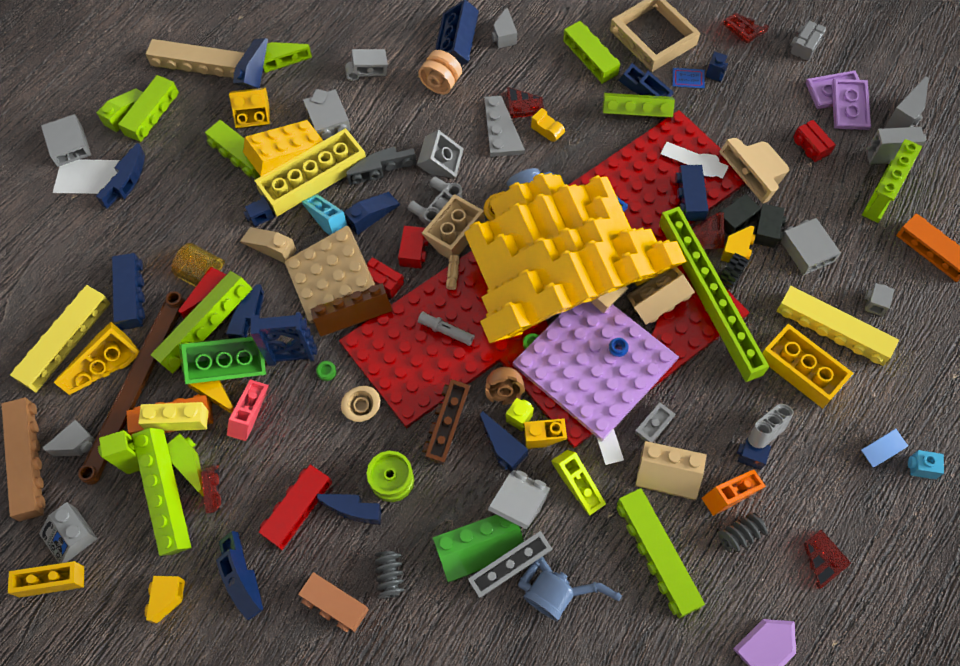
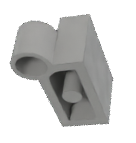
(366, 63)

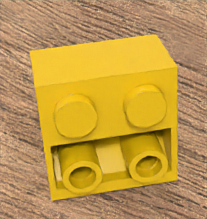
(250, 107)

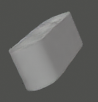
(770, 426)

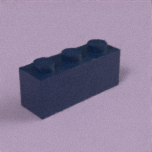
(692, 192)

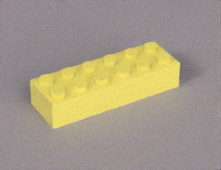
(310, 172)

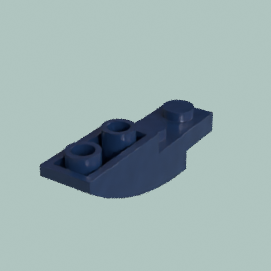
(127, 175)
(239, 581)

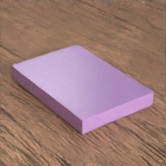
(821, 87)
(851, 104)

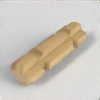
(452, 274)

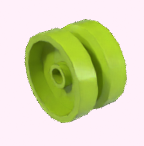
(379, 474)

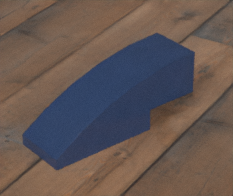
(644, 83)
(241, 318)
(352, 507)

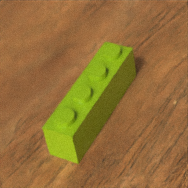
(591, 52)
(638, 105)
(148, 108)
(230, 145)

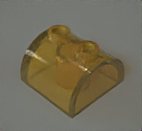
(193, 263)

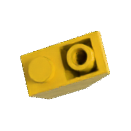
(739, 243)
(544, 433)
(165, 595)

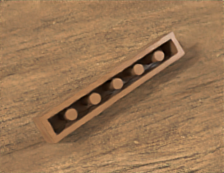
(22, 459)

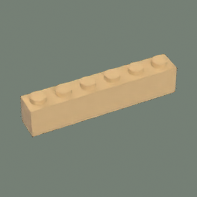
(193, 58)

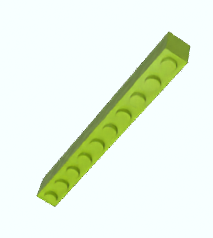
(714, 296)

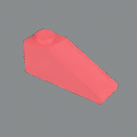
(246, 410)

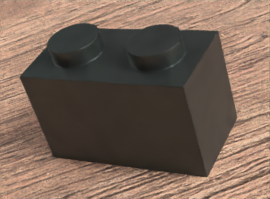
(739, 214)
(769, 225)

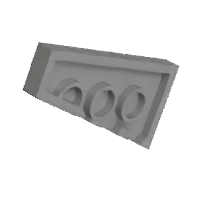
(501, 130)

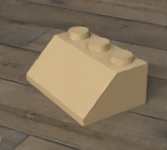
(448, 226)
(660, 295)
(670, 470)

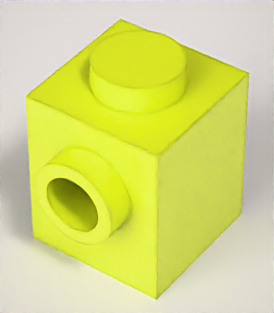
(518, 413)

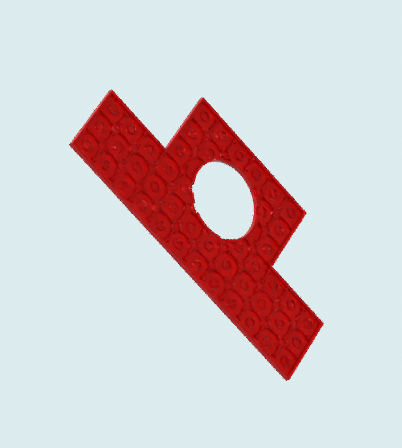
(414, 363)

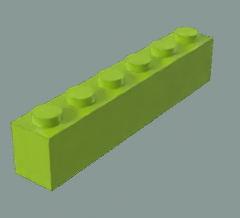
(202, 319)
(161, 491)
(660, 554)

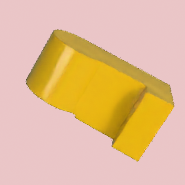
(547, 126)

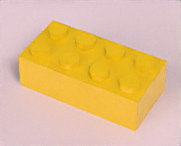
(279, 145)
(806, 366)

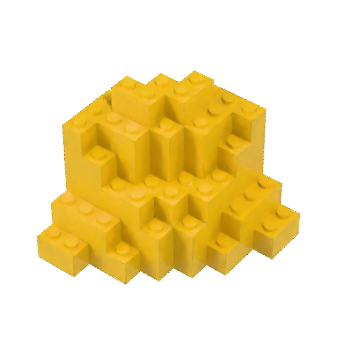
(559, 250)

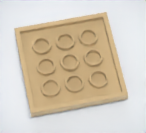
(329, 270)

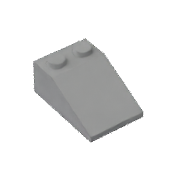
(910, 109)
(519, 499)

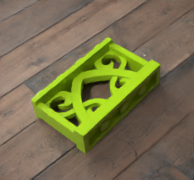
(891, 180)

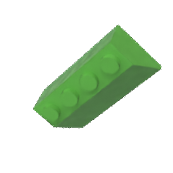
(221, 360)
(476, 545)

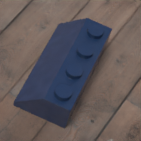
(458, 31)

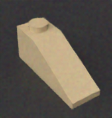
(270, 243)

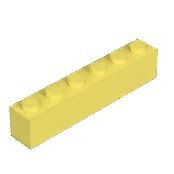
(838, 326)
(60, 338)

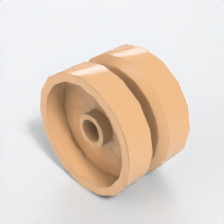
(440, 72)

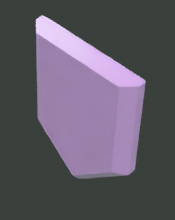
(768, 643)

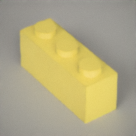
(174, 416)

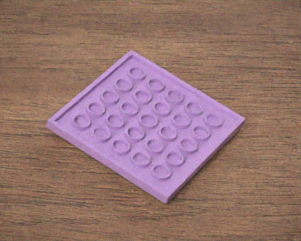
(582, 376)

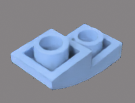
(884, 448)

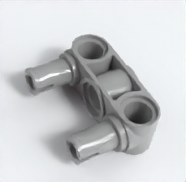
(438, 203)

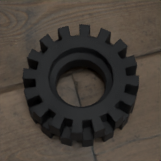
(733, 270)

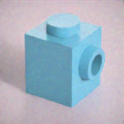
(926, 464)

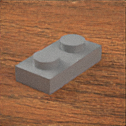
(655, 423)

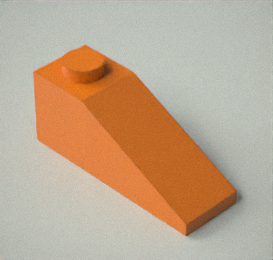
(732, 492)

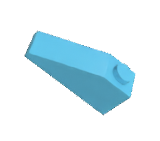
(326, 214)

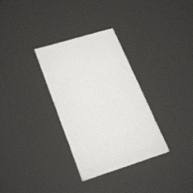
(84, 176)

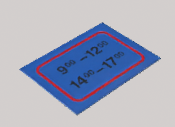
(688, 78)

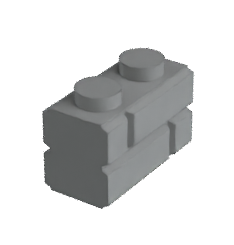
(808, 40)

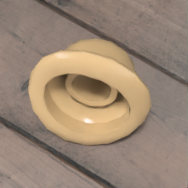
(360, 403)

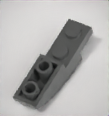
(373, 165)

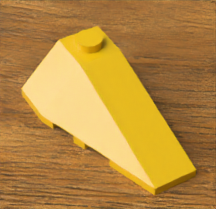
(103, 355)

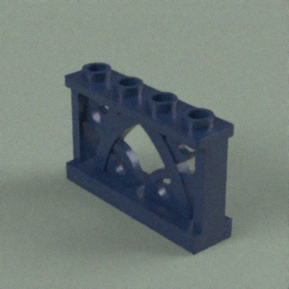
(267, 330)

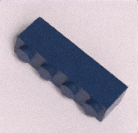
(127, 291)

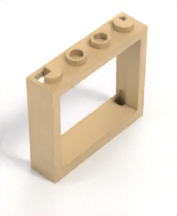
(639, 48)

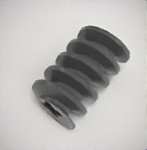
(742, 531)
(389, 573)

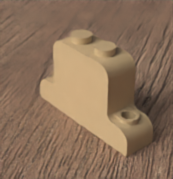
(756, 165)

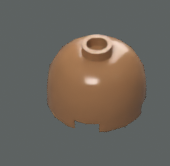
(504, 385)

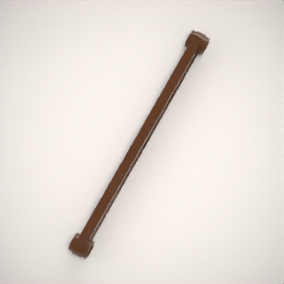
(132, 385)

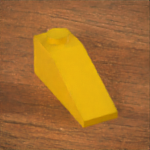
(215, 392)

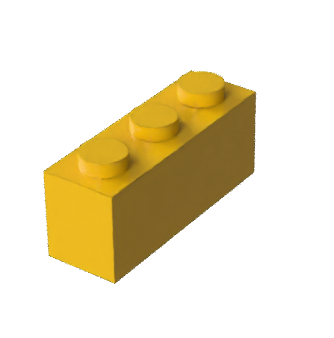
(46, 579)

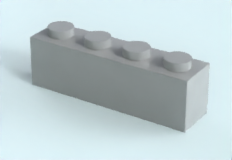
(510, 564)

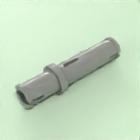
(439, 325)

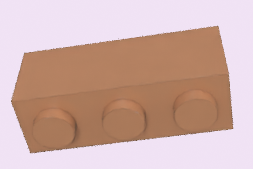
(333, 603)

